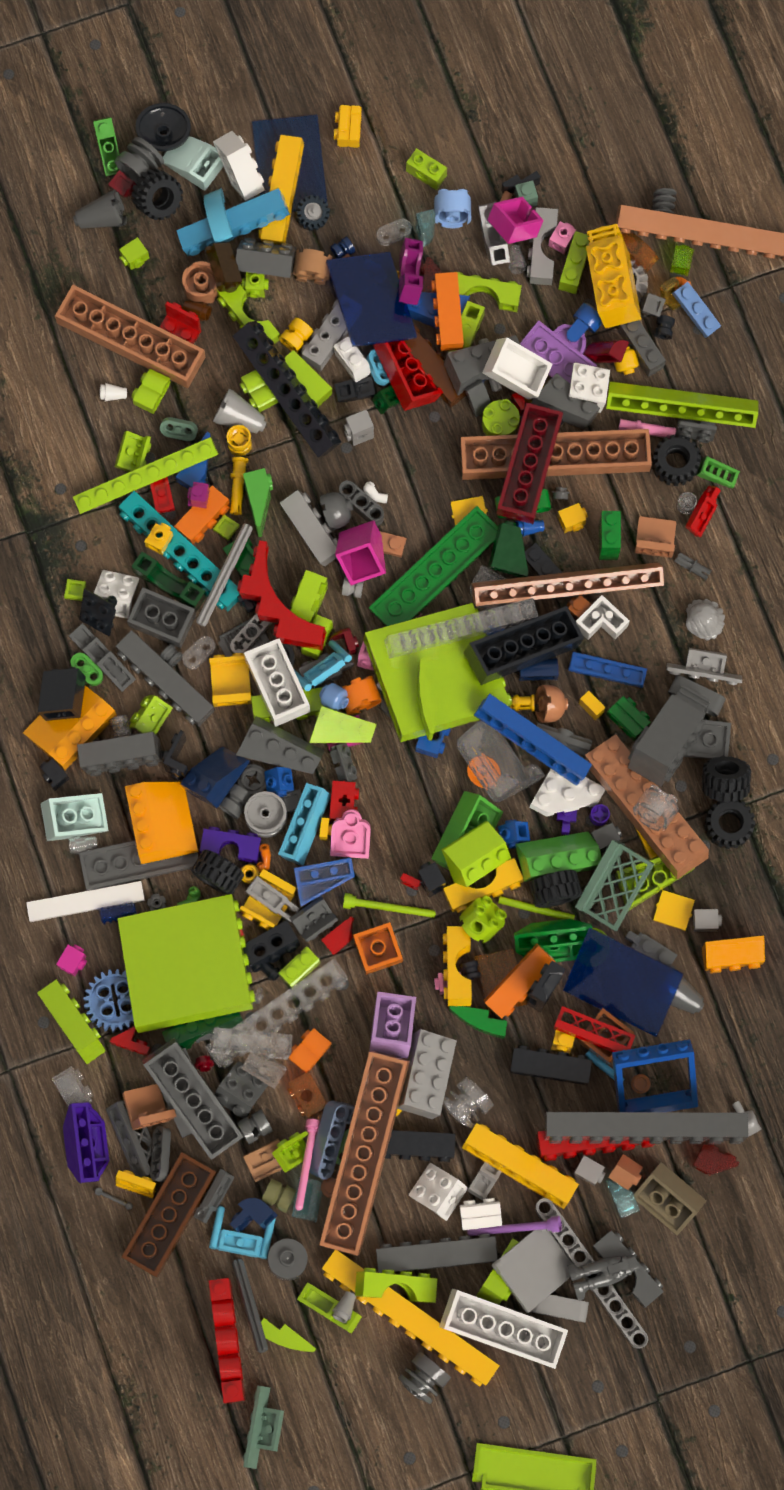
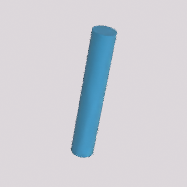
(599, 1063)

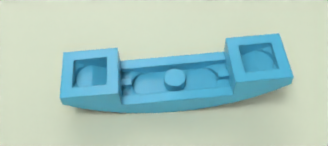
(217, 215)

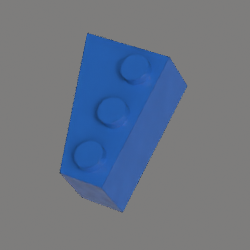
(424, 309)

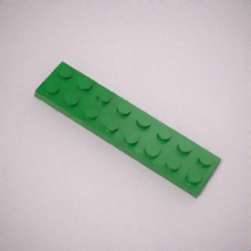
(436, 569)

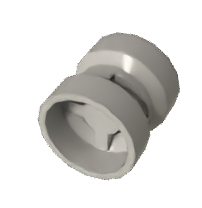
(355, 589)

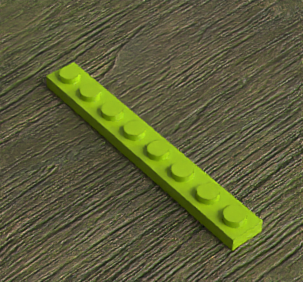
(145, 475)

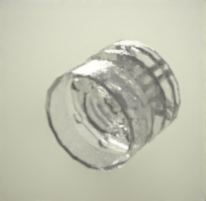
(467, 1102)

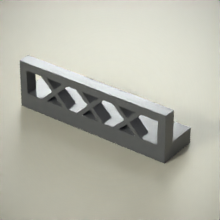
(131, 1139)

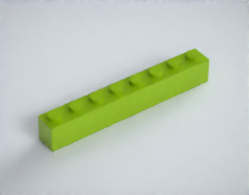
(682, 404)

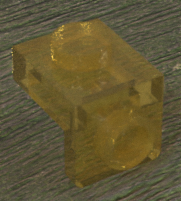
(666, 291)

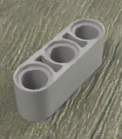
(563, 1308)

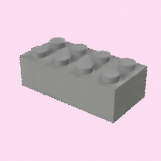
(427, 1074)

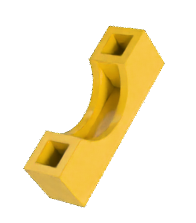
(507, 876)
(458, 987)

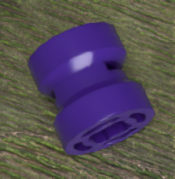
(599, 811)

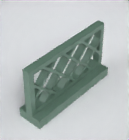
(599, 879)

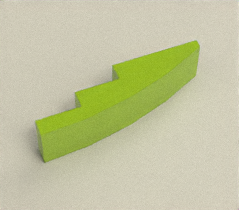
(426, 703)

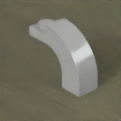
(494, 244)

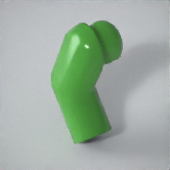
(193, 896)

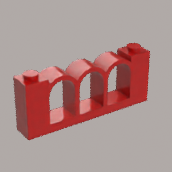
(227, 1340)

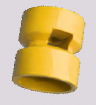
(297, 333)
(239, 440)

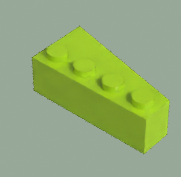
(657, 880)

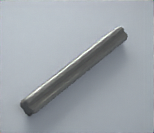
(250, 1306)

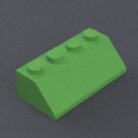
(469, 813)
(549, 855)

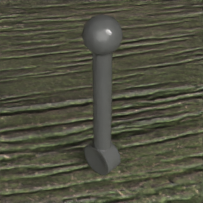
(98, 1191)

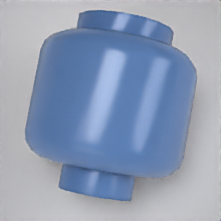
(334, 697)

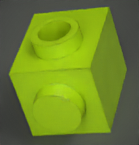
(133, 254)

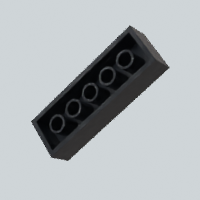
(523, 645)

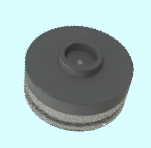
(287, 1259)

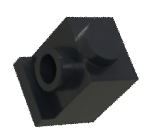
(53, 773)

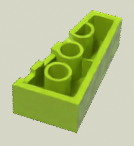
(71, 1021)

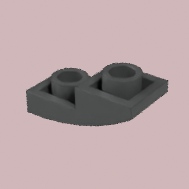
(477, 397)

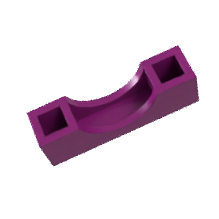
(409, 265)

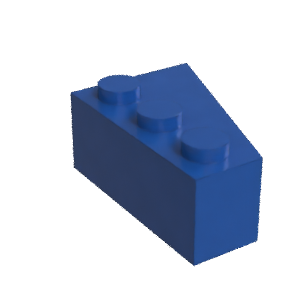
(320, 878)

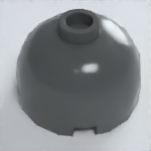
(336, 509)

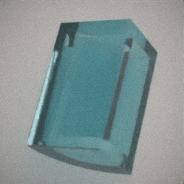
(425, 226)
(311, 1201)

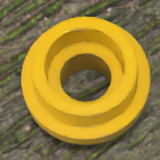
(249, 867)

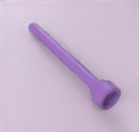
(552, 1224)

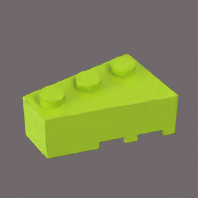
(309, 596)

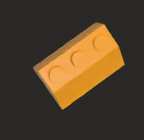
(733, 954)

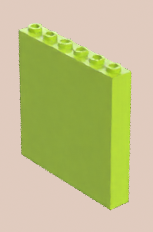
(452, 677)
(186, 963)

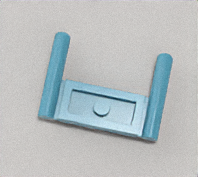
(325, 668)
(240, 1242)

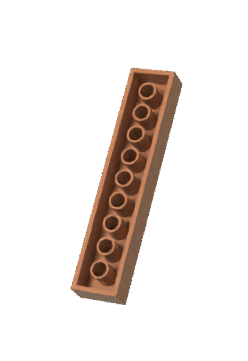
(573, 454)
(364, 1153)

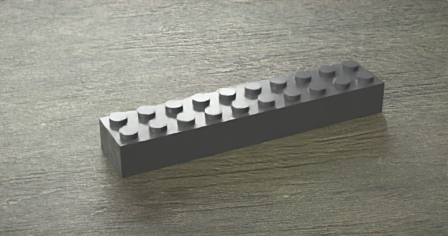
(645, 1127)

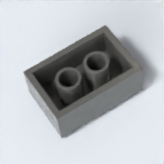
(265, 257)
(161, 617)

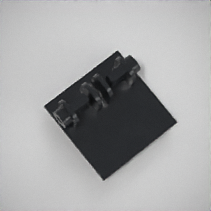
(98, 611)

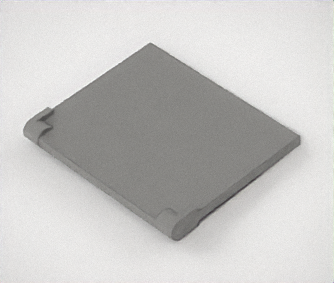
(533, 1268)

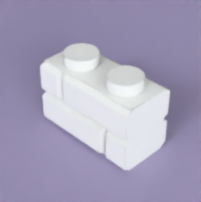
(352, 359)
(480, 1214)

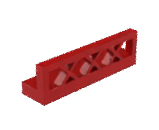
(589, 1036)

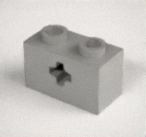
(359, 428)

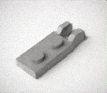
(270, 898)

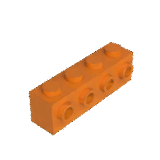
(449, 311)
(518, 982)

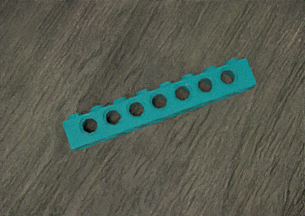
(135, 503)

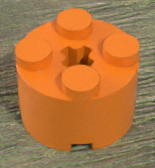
(362, 695)

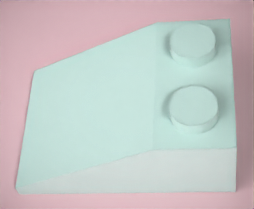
(74, 816)

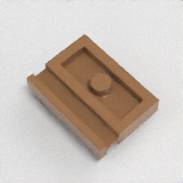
(262, 1162)

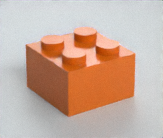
(378, 948)

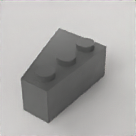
(556, 397)

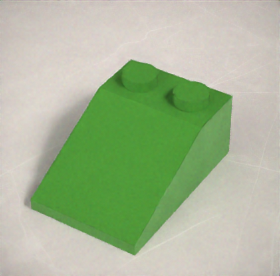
(258, 489)

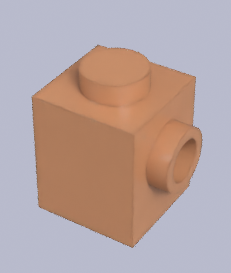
(626, 1172)

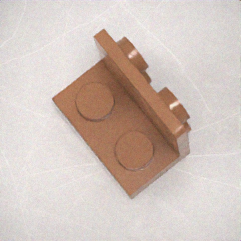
(655, 537)
(146, 1107)

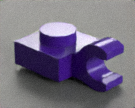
(566, 818)

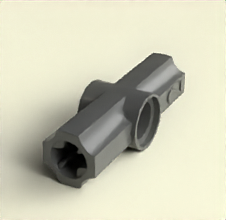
(566, 737)

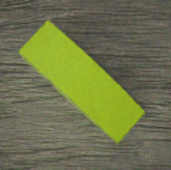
(324, 1305)
(286, 1337)

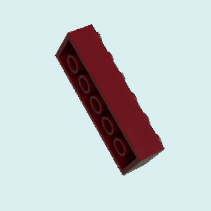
(529, 463)

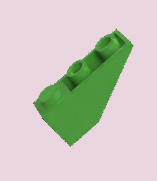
(107, 144)

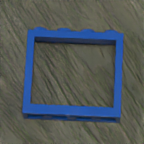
(652, 1054)

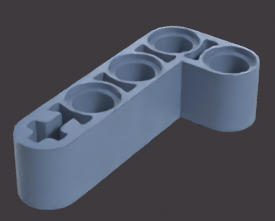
(324, 1161)

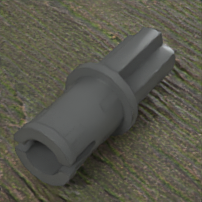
(692, 566)

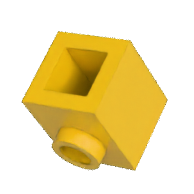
(572, 518)

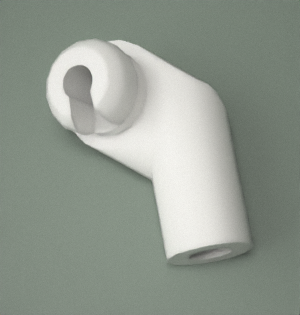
(371, 491)

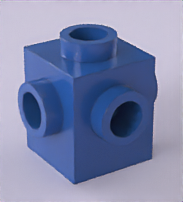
(279, 781)
(514, 832)

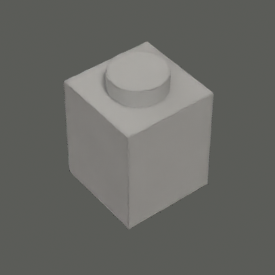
(706, 920)
(590, 1171)

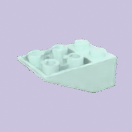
(195, 162)

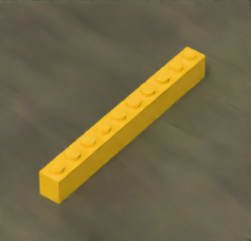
(415, 1322)

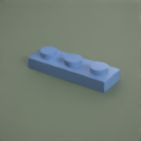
(696, 309)

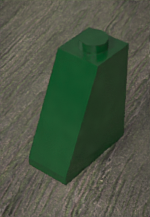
(508, 551)

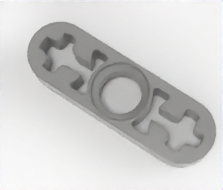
(238, 639)

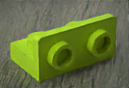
(150, 715)

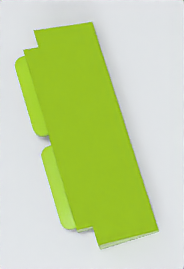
(531, 1470)

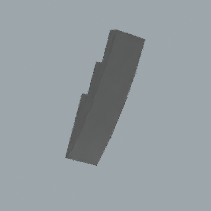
(102, 657)

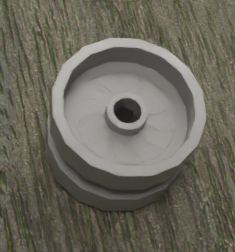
(265, 803)

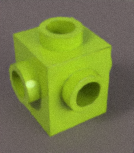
(255, 285)

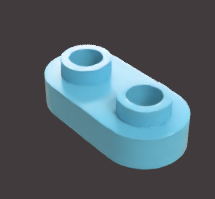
(377, 369)

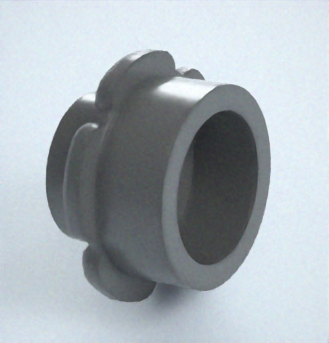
(560, 493)
(156, 898)

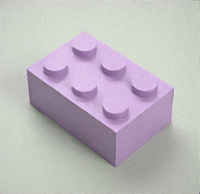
(393, 1024)

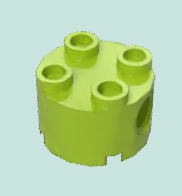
(500, 418)
(483, 919)

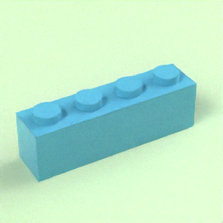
(304, 824)

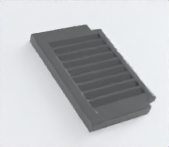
(228, 636)

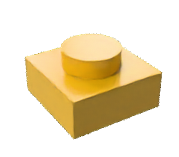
(325, 829)

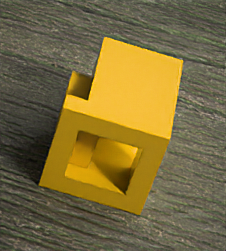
(159, 544)
(562, 1042)

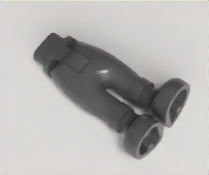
(612, 1268)

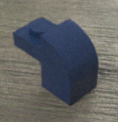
(254, 1210)

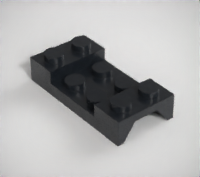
(542, 990)

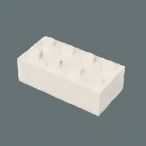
(277, 682)

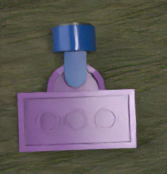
(565, 343)

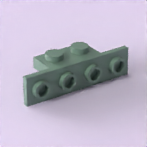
(264, 1428)

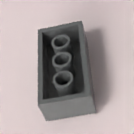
(120, 753)

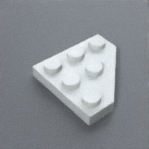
(561, 795)

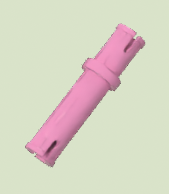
(654, 430)

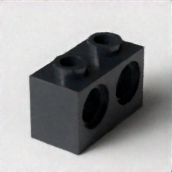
(431, 879)

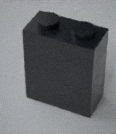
(61, 694)

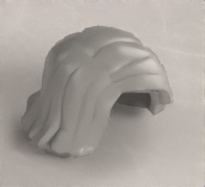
(705, 619)

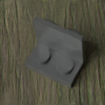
(695, 429)

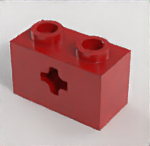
(342, 790)

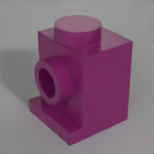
(198, 495)

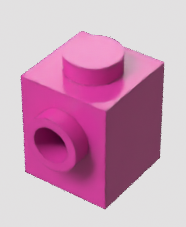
(72, 960)

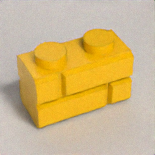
(348, 126)

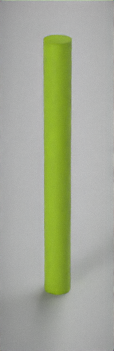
(531, 907)

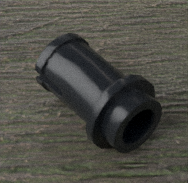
(270, 971)

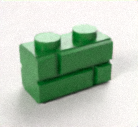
(628, 717)

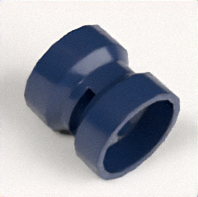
(342, 248)

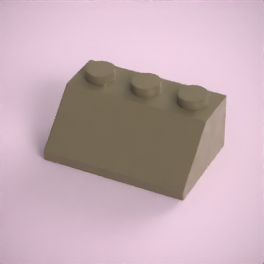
(669, 1198)

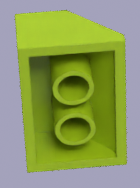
(475, 854)

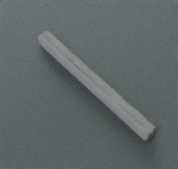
(224, 575)

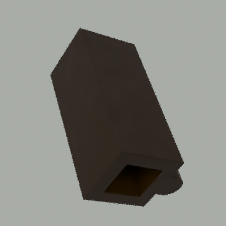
(224, 267)

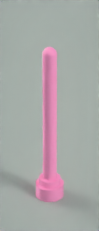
(312, 1127)

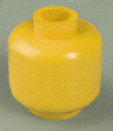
(628, 362)

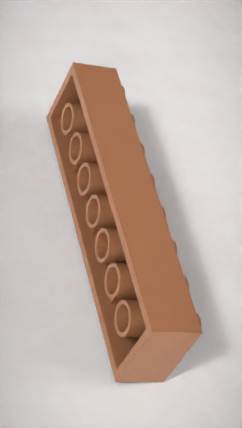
(130, 336)
(678, 844)

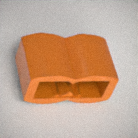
(310, 1050)

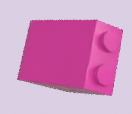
(361, 552)

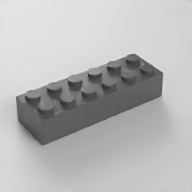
(192, 1098)

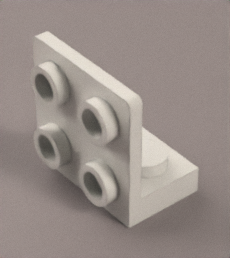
(589, 384)
(121, 587)
(438, 1191)

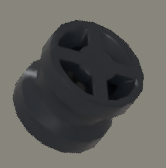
(470, 970)

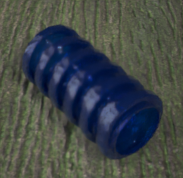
(112, 914)

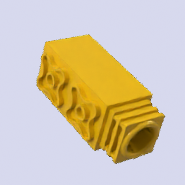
(612, 276)

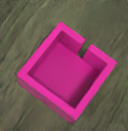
(511, 221)

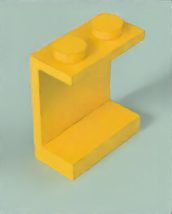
(230, 680)
(254, 910)

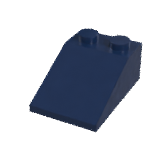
(214, 776)

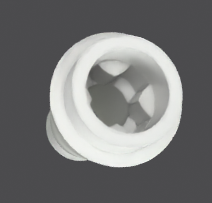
(111, 392)

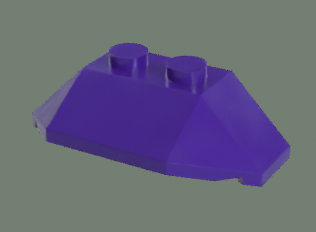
(85, 1142)

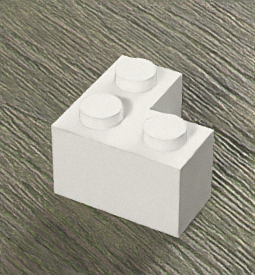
(602, 615)

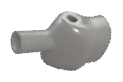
(753, 1125)

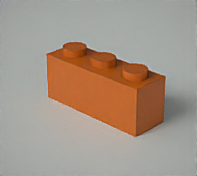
(198, 520)

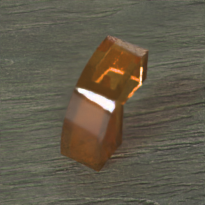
(639, 251)

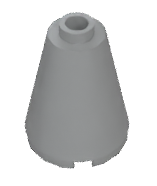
(237, 411)

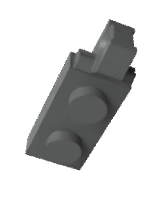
(650, 947)
(214, 1196)

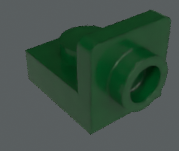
(385, 399)

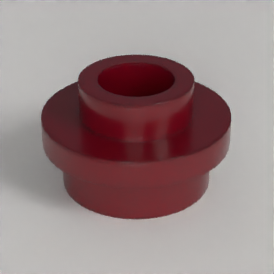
(204, 1063)

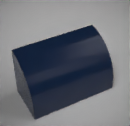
(541, 671)

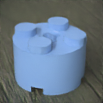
(452, 208)

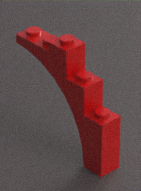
(289, 627)

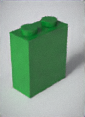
(609, 535)

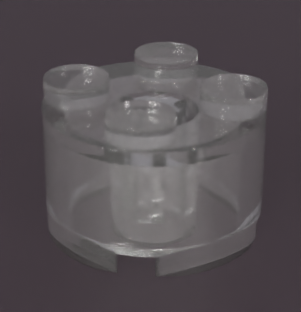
(656, 808)

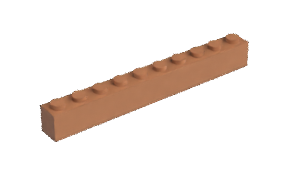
(700, 231)
(567, 584)

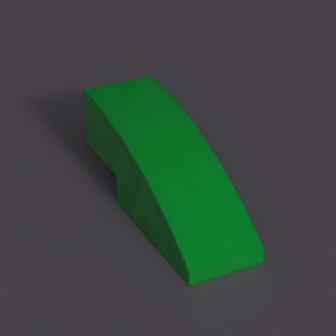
(479, 1020)

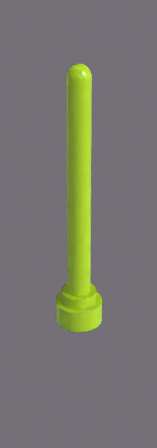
(352, 901)

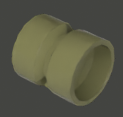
(279, 1195)

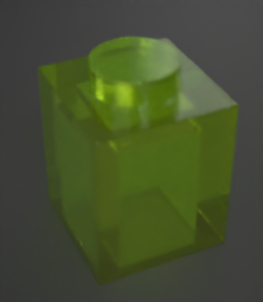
(682, 260)

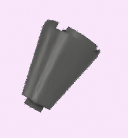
(102, 212)
(687, 997)

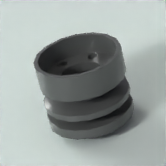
(139, 159)
(424, 1378)

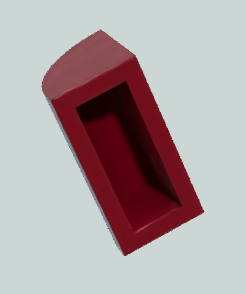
(606, 351)

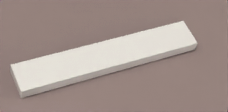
(85, 901)

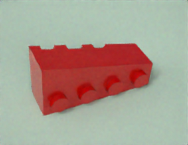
(406, 375)

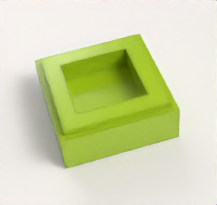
(226, 527)
(74, 589)

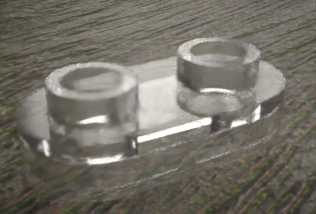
(393, 232)
(197, 652)

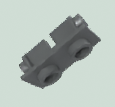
(347, 771)

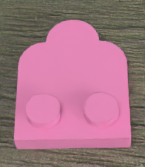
(350, 836)

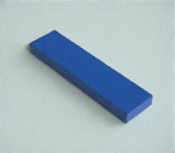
(607, 669)

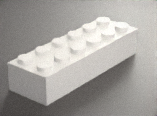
(503, 1328)

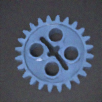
(97, 1004)

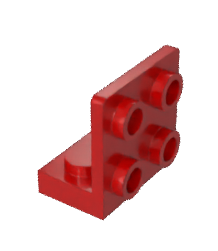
(181, 323)

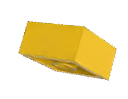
(592, 705)

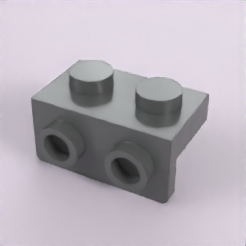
(313, 919)

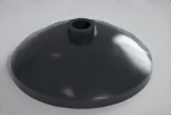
(163, 119)

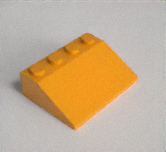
(61, 737)
(161, 820)

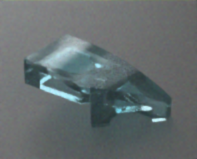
(623, 1199)

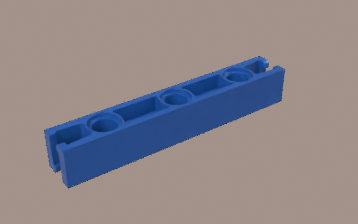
(533, 739)

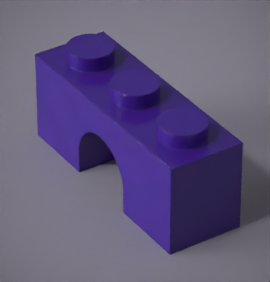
(248, 844)

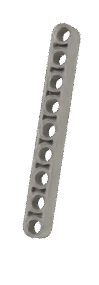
(612, 1295)

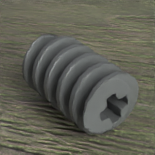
(664, 200)

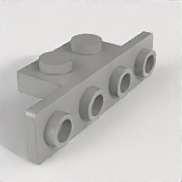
(705, 664)

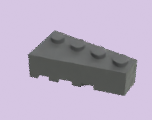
(467, 364)
(279, 747)

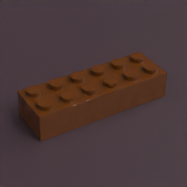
(169, 1215)

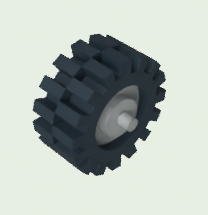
(312, 212)

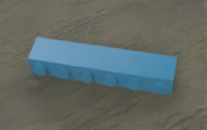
(242, 219)

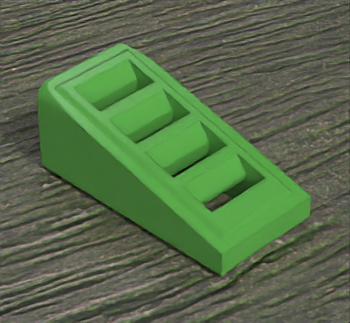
(720, 467)

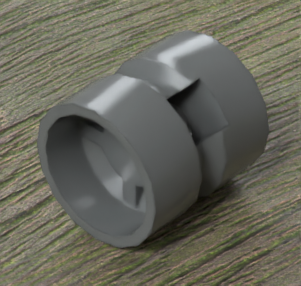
(235, 801)
(255, 1126)

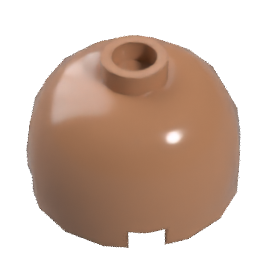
(551, 703)

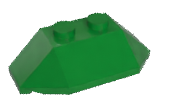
(557, 937)

